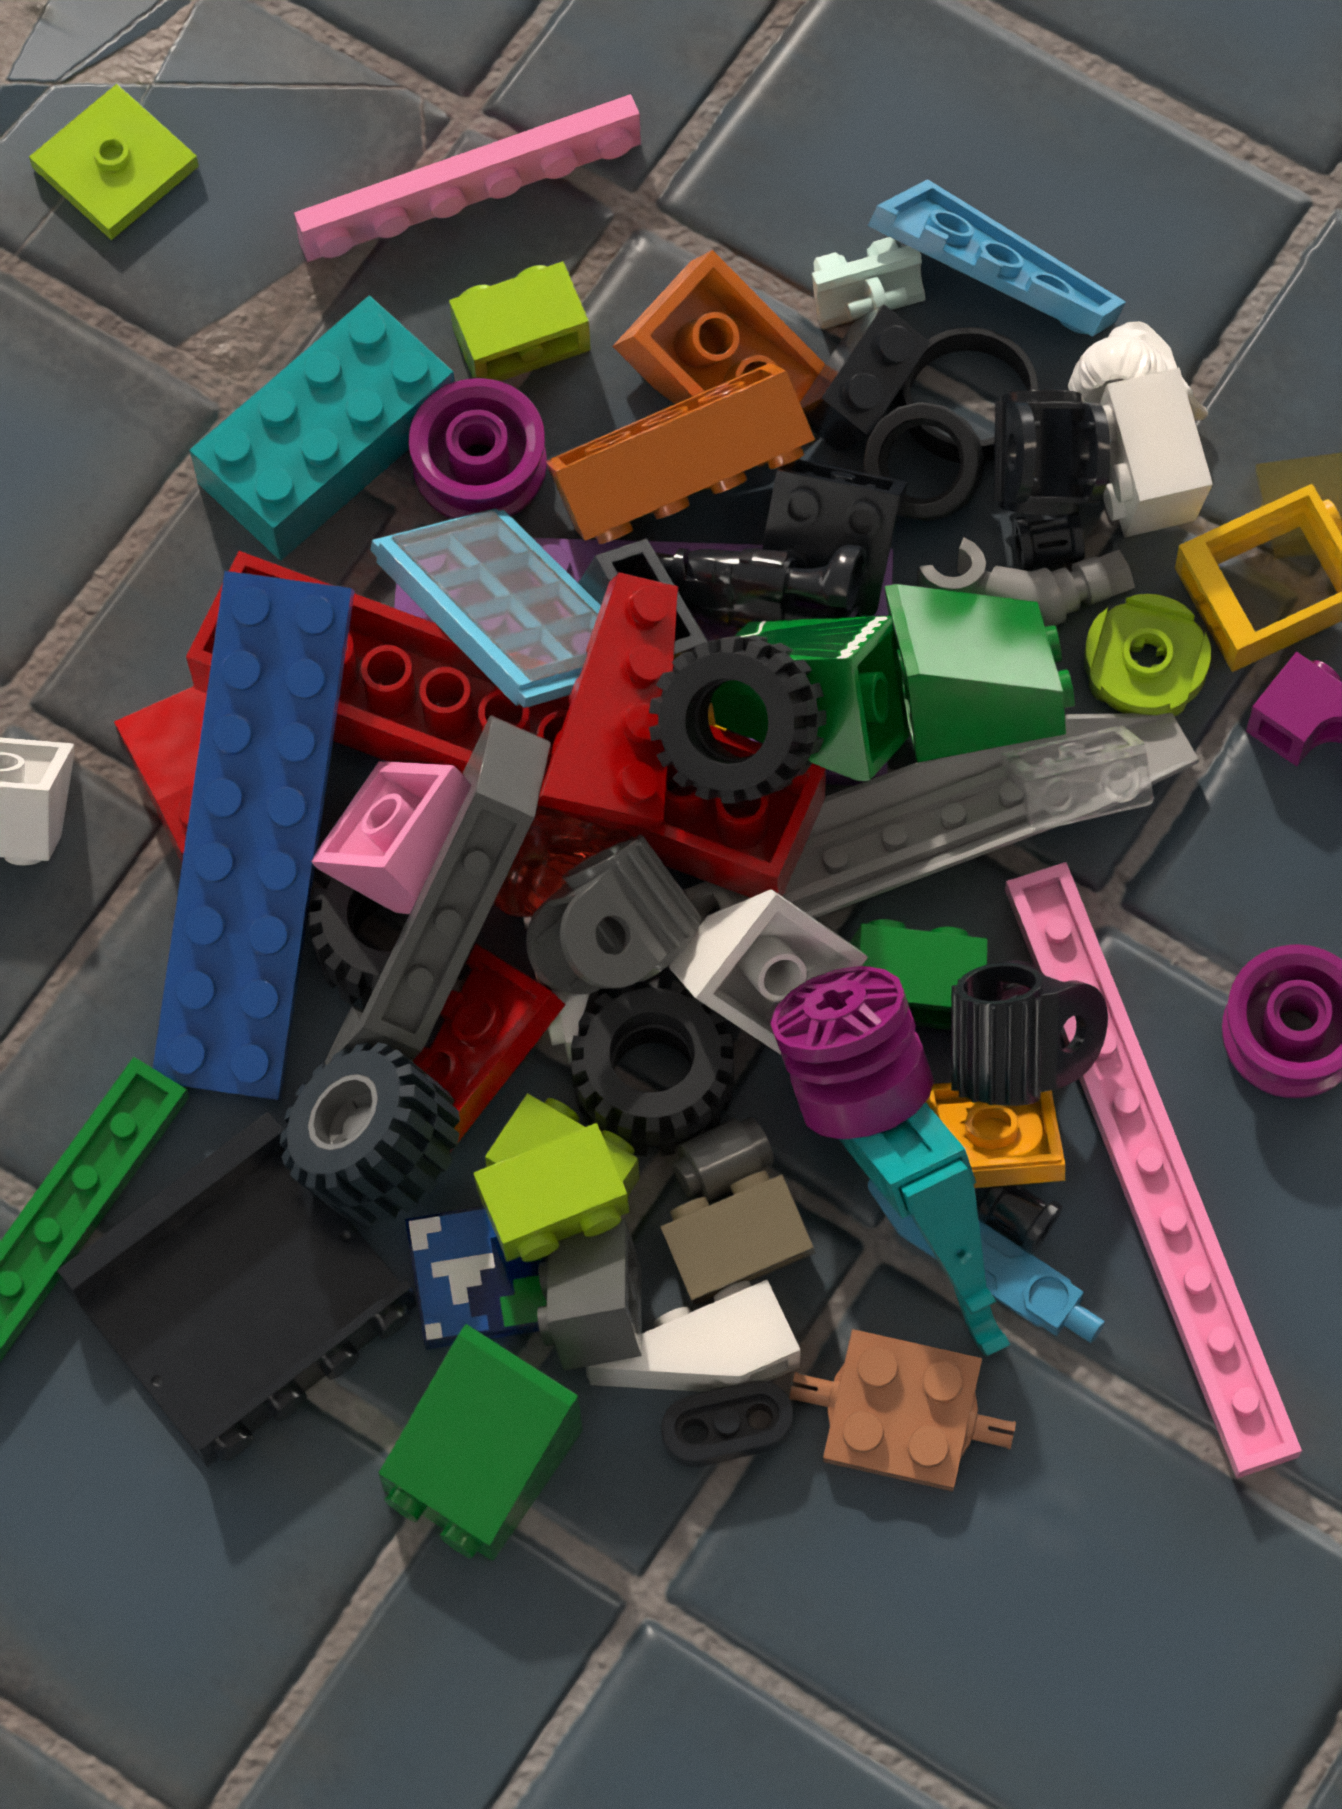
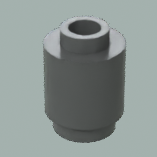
(721, 1157)

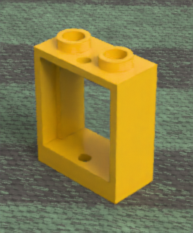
(1215, 600)

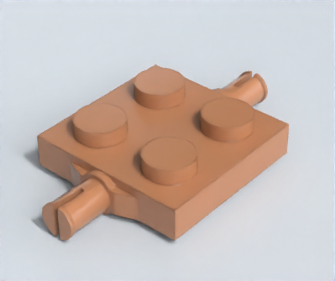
(902, 1410)

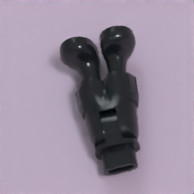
(760, 584)

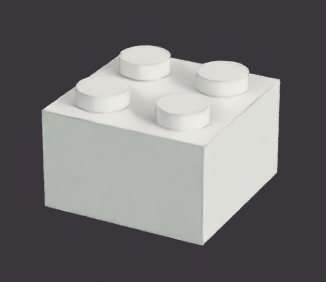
(1155, 454)

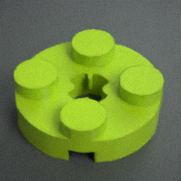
(1140, 689)

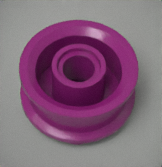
(470, 415)
(1258, 1041)

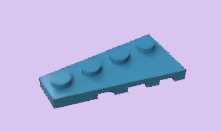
(989, 252)

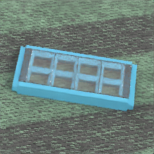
(497, 600)

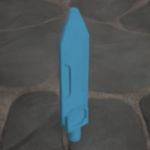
(1015, 1278)

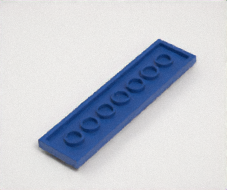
(253, 834)

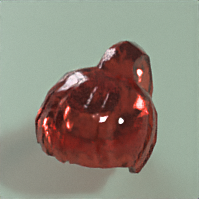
(547, 852)

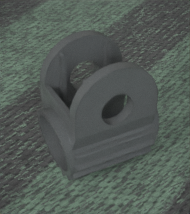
(611, 922)

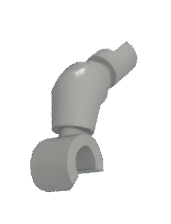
(1055, 591)

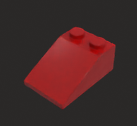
(165, 750)

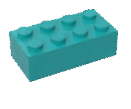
(320, 428)

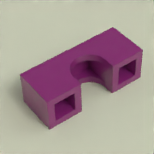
(1299, 709)

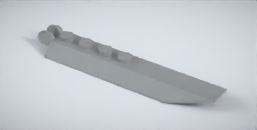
(932, 819)

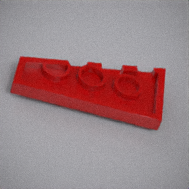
(604, 751)
(486, 1033)

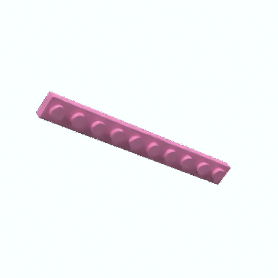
(1160, 1186)

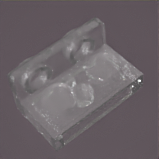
(1080, 777)

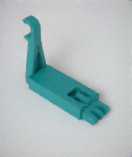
(930, 1177)

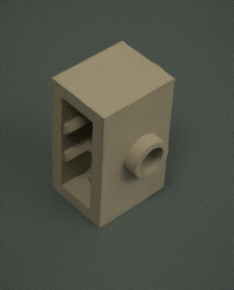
(737, 1236)

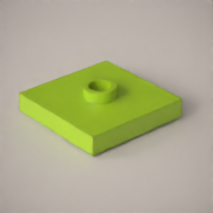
(114, 161)

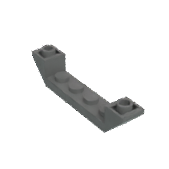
(457, 894)

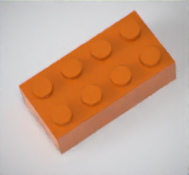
(680, 452)

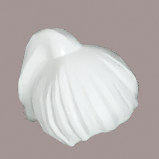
(1126, 354)

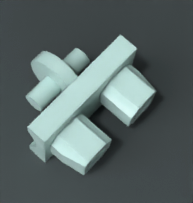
(856, 288)

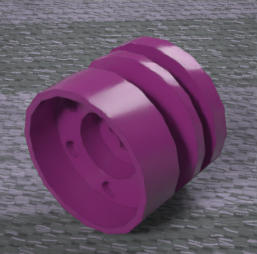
(852, 1052)

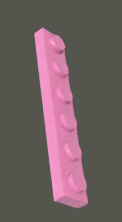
(468, 178)

